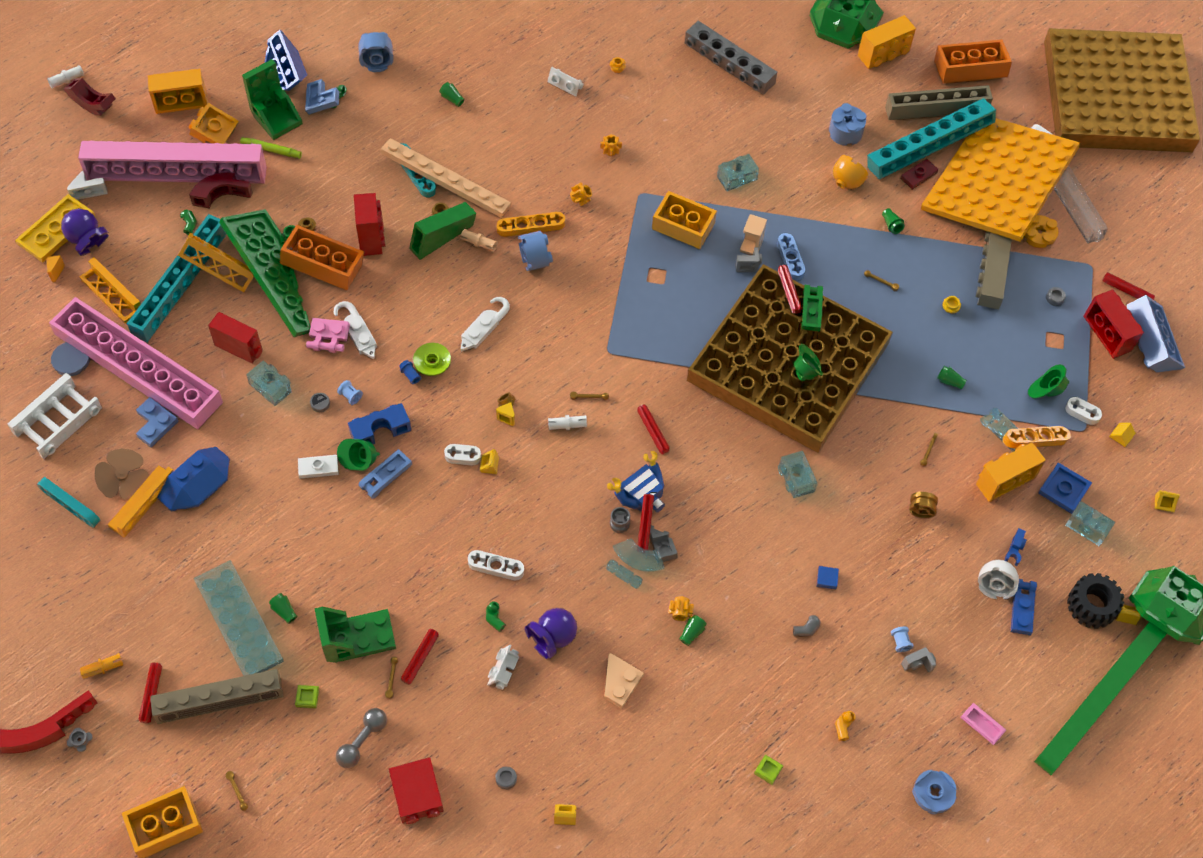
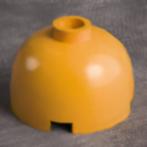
(848, 173)

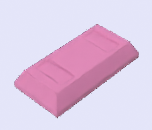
(983, 723)

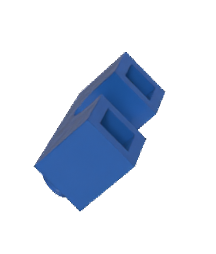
(392, 418)

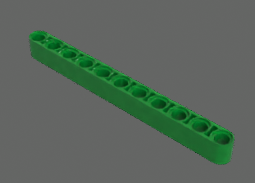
(1099, 698)

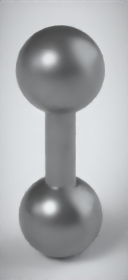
(348, 754)

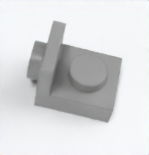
(748, 263)
(919, 658)

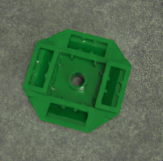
(844, 20)
(1171, 603)

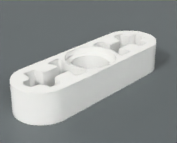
(511, 563)

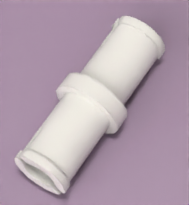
(65, 76)
(567, 422)

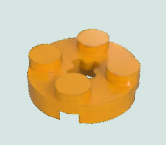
(1049, 233)

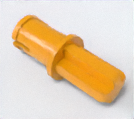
(100, 666)

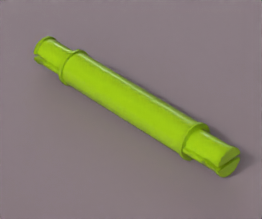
(273, 147)

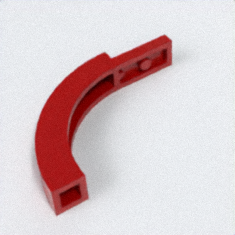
(47, 731)

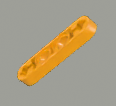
(531, 226)
(1016, 437)

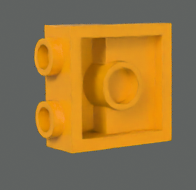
(212, 125)

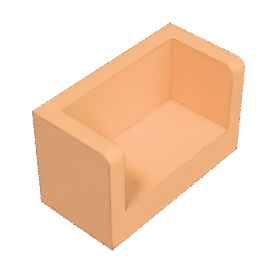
(754, 234)

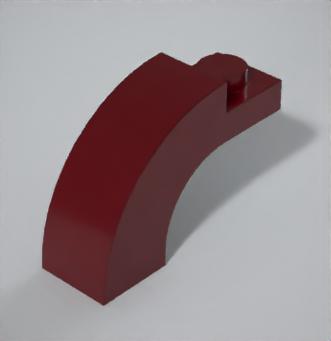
(89, 98)
(218, 185)

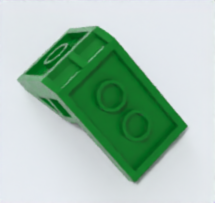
(269, 101)
(353, 636)

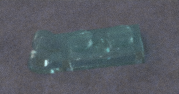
(999, 428)

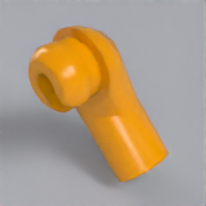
(843, 723)

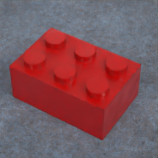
(369, 223)
(1113, 323)

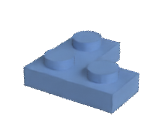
(319, 99)
(158, 423)

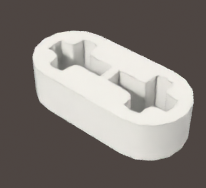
(1083, 411)
(462, 454)

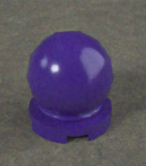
(82, 228)
(554, 630)

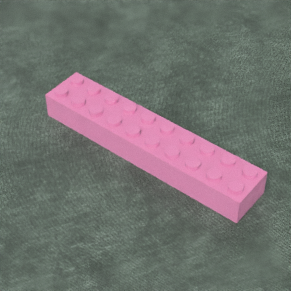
(170, 161)
(136, 363)

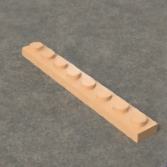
(445, 178)

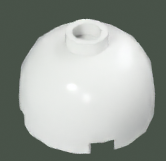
(998, 579)

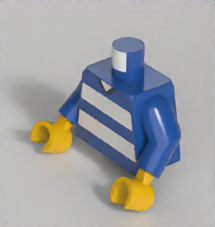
(644, 481)

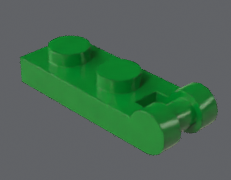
(812, 308)

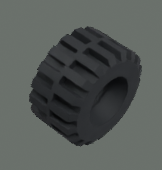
(1102, 588)

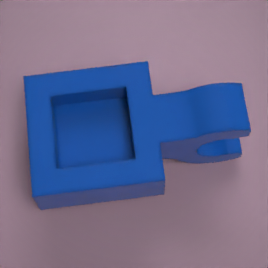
(1017, 543)

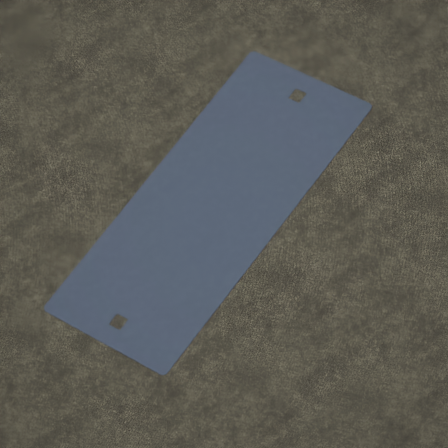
(989, 347)

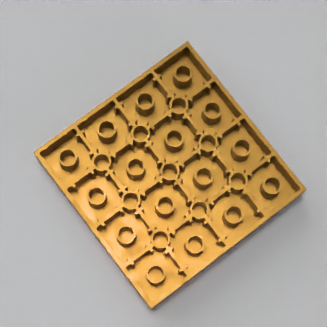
(1121, 90)
(755, 353)

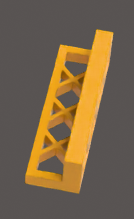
(217, 255)
(114, 285)
(139, 502)

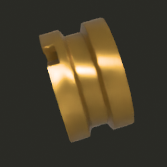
(923, 504)

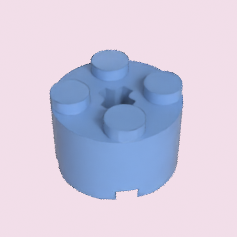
(375, 51)
(847, 125)
(534, 250)

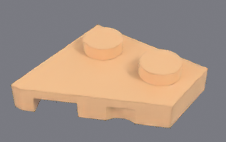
(620, 680)

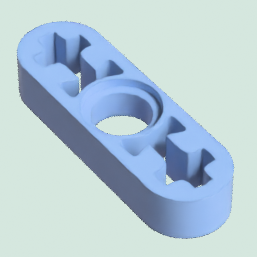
(792, 249)

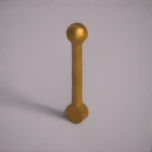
(894, 287)
(573, 395)
(923, 462)
(389, 693)
(230, 776)

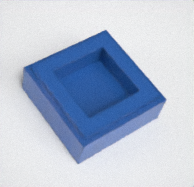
(827, 577)

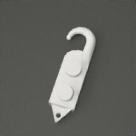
(483, 325)
(358, 330)

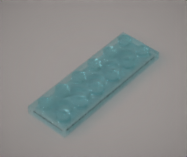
(238, 619)

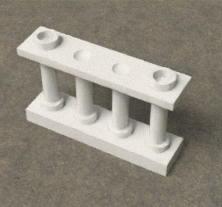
(46, 401)

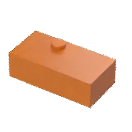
(972, 61)
(321, 257)

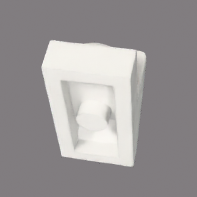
(83, 188)

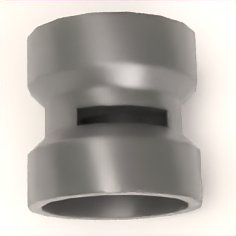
(620, 515)

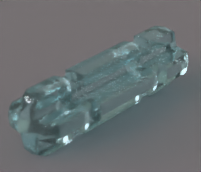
(624, 574)

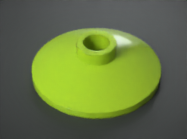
(432, 352)

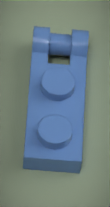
(385, 473)

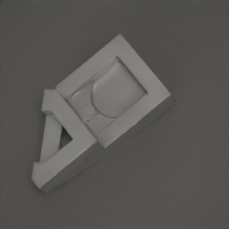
(663, 544)

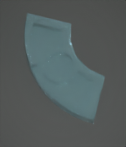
(637, 557)

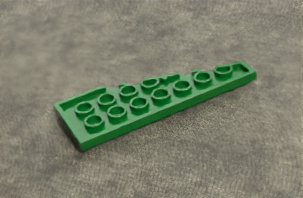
(260, 246)

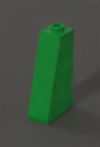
(440, 229)

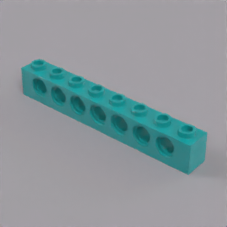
(931, 138)
(173, 283)

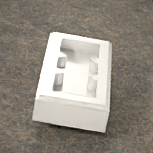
(318, 466)

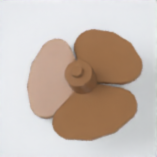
(121, 463)

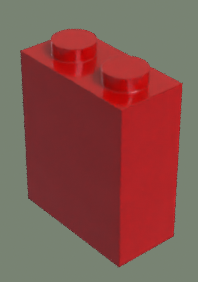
(235, 337)
(416, 790)

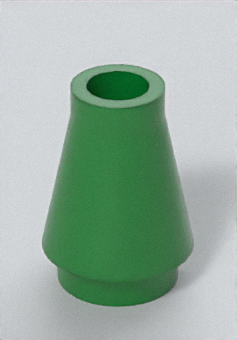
(450, 93)
(893, 221)
(951, 377)
(281, 605)
(692, 630)

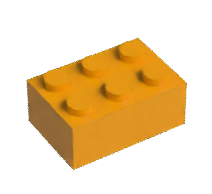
(886, 42)
(177, 91)
(684, 219)
(1010, 471)
(162, 822)

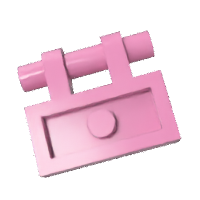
(330, 330)

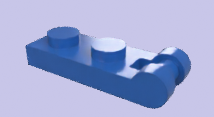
(1023, 608)

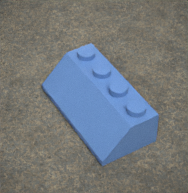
(1157, 340)

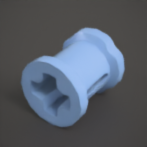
(348, 391)
(902, 639)

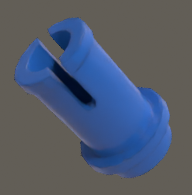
(407, 368)

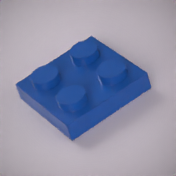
(1065, 488)

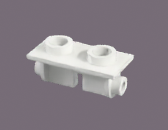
(564, 81)
(499, 674)

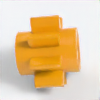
(611, 145)
(581, 194)
(681, 608)

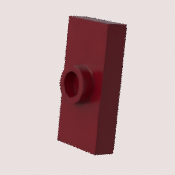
(919, 173)

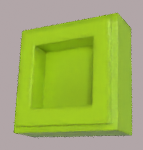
(307, 696)
(768, 769)

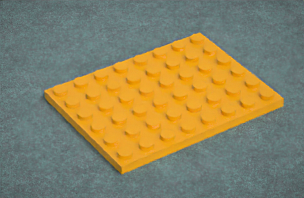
(1001, 178)

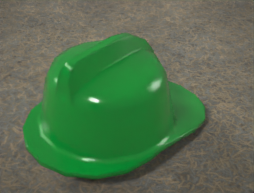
(807, 364)
(1050, 384)
(356, 454)

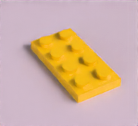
(46, 234)

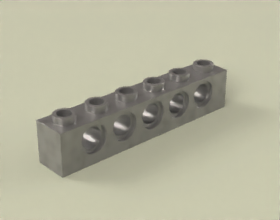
(730, 57)

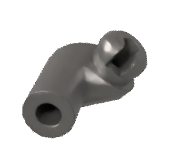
(809, 628)

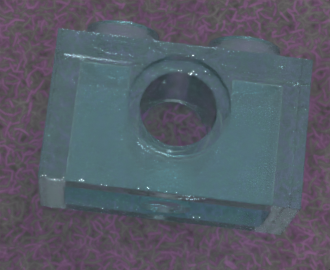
(737, 172)
(274, 391)
(797, 464)
(1090, 523)

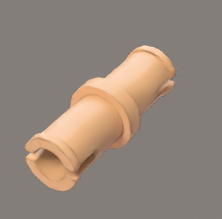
(479, 240)

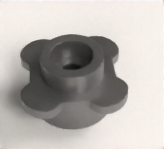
(75, 735)

